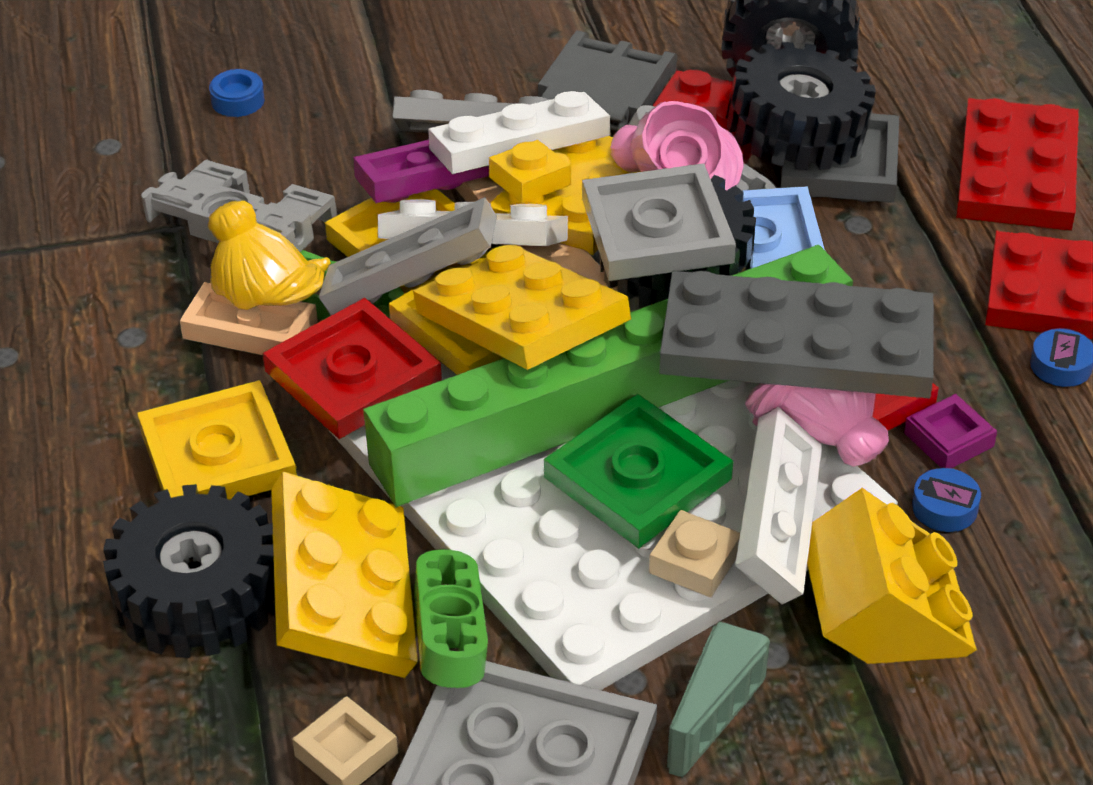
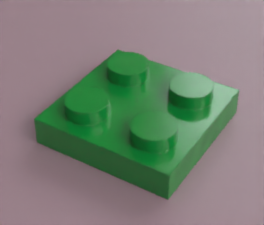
(638, 470)

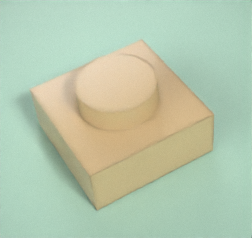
(694, 553)
(345, 745)

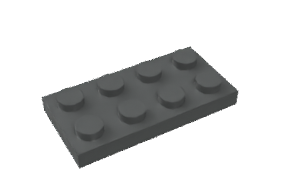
(799, 334)

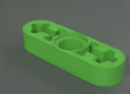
(450, 619)

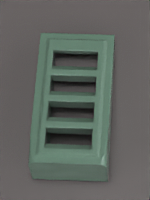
(720, 686)

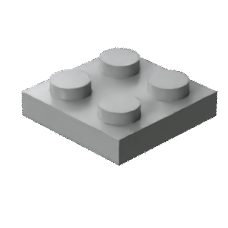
(657, 222)

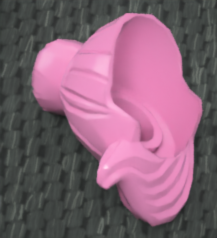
(677, 137)
(828, 416)

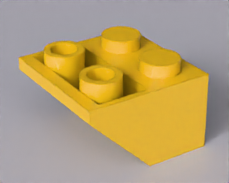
(886, 584)

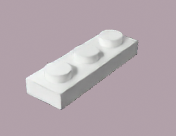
(556, 123)
(523, 226)
(779, 506)

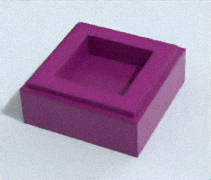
(950, 432)

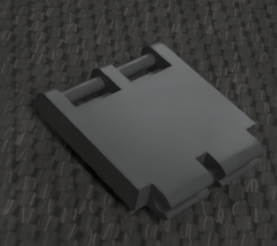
(611, 74)

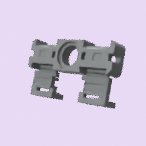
(217, 184)

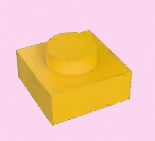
(529, 171)

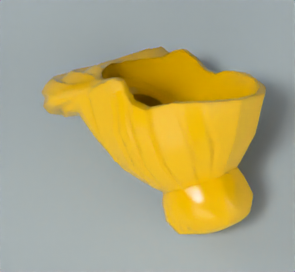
(258, 263)

